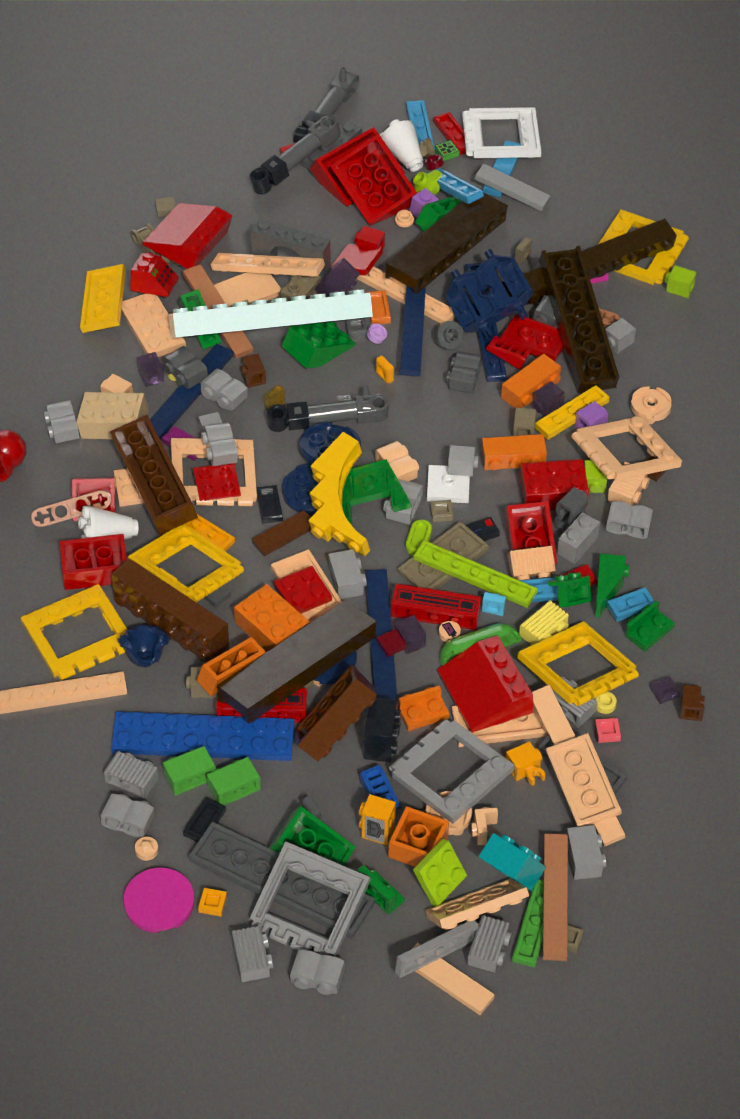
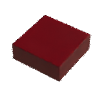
(391, 643)

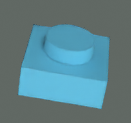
(494, 603)

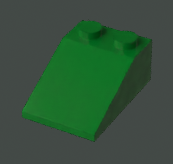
(314, 836)

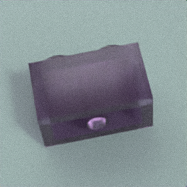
(338, 279)

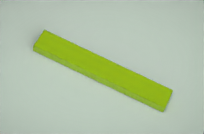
(475, 573)

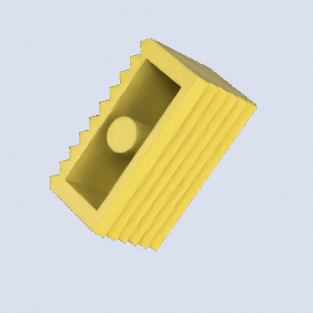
(544, 623)

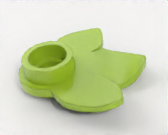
(428, 181)

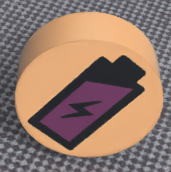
(449, 630)

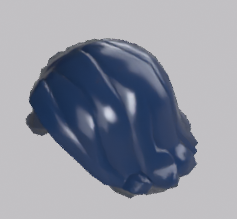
(144, 644)

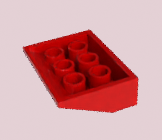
(327, 177)
(374, 181)
(189, 233)
(486, 685)

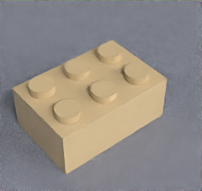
(108, 411)

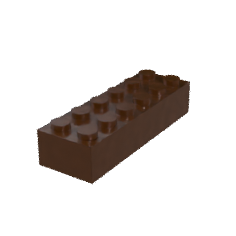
(153, 474)
(170, 610)

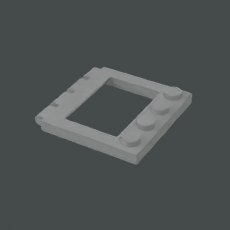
(469, 791)
(319, 870)

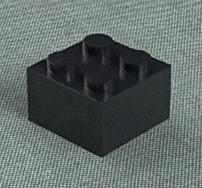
(382, 730)

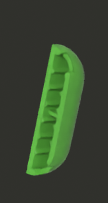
(455, 646)

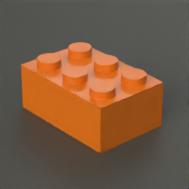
(268, 618)

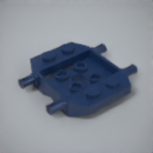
(494, 305)

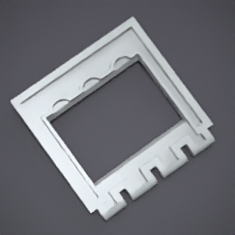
(527, 127)

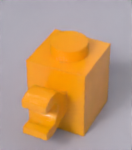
(526, 762)

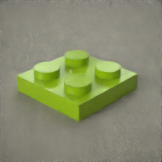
(440, 872)

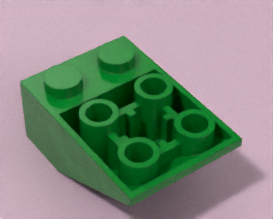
(316, 343)

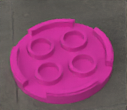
(158, 900)

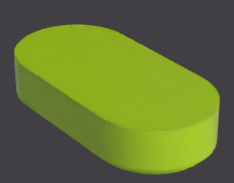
(419, 531)

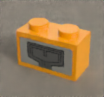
(377, 819)

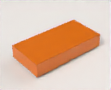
(380, 308)

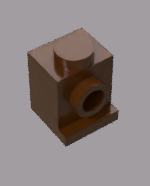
(253, 371)
(692, 703)

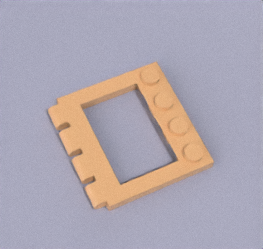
(588, 441)
(190, 446)

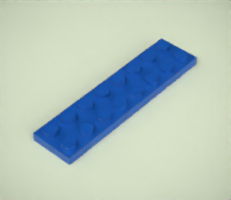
(221, 735)

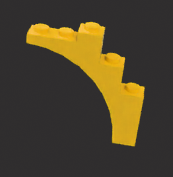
(331, 473)

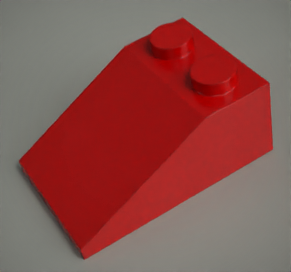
(529, 526)

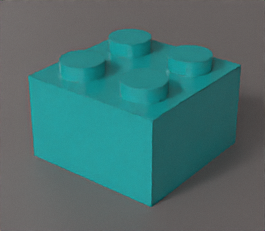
(513, 860)

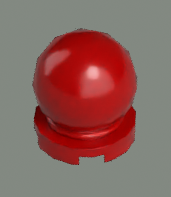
(11, 452)

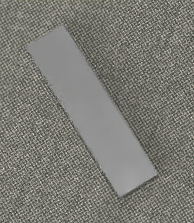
(512, 187)
(436, 948)

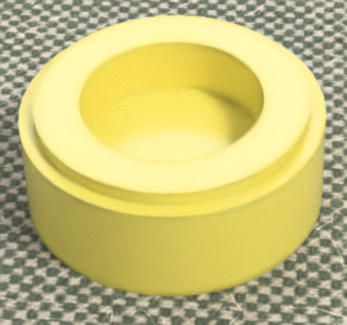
(606, 703)

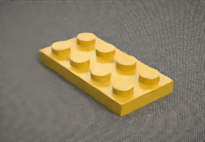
(103, 298)

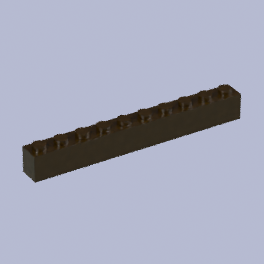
(613, 254)

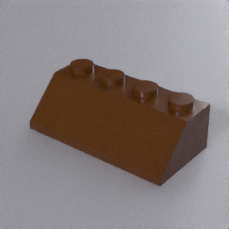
(335, 713)

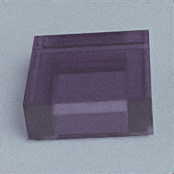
(664, 690)

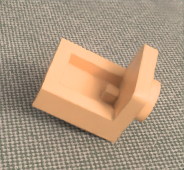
(482, 818)

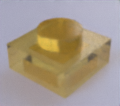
(275, 396)

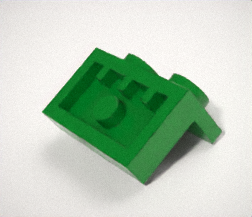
(572, 589)
(648, 627)
(385, 895)

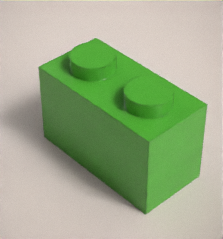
(188, 770)
(233, 781)

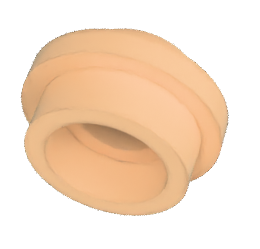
(404, 218)

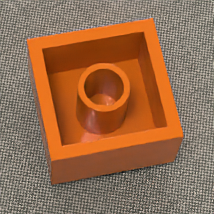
(416, 836)

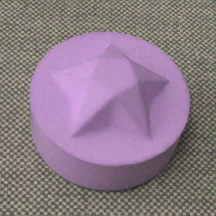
(376, 333)

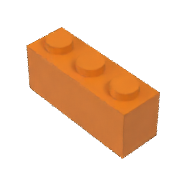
(520, 387)
(512, 451)
(227, 664)

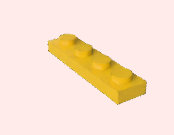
(566, 414)

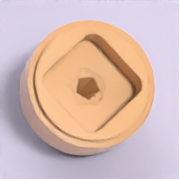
(146, 848)

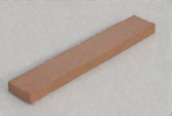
(199, 280)
(555, 897)

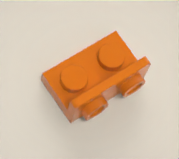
(423, 708)

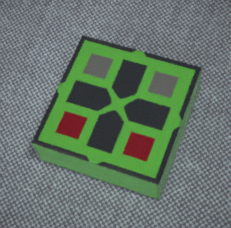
(447, 150)

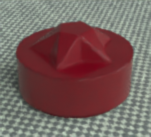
(434, 162)

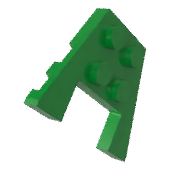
(373, 483)

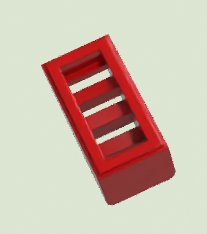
(512, 353)

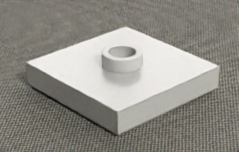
(446, 486)

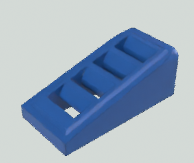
(374, 777)

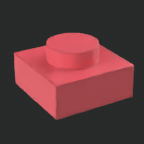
(607, 730)

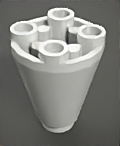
(404, 144)
(100, 522)

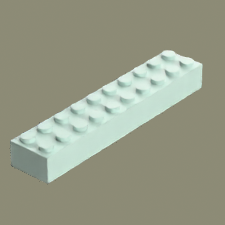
(267, 315)

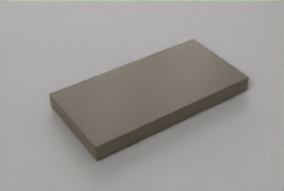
(458, 540)

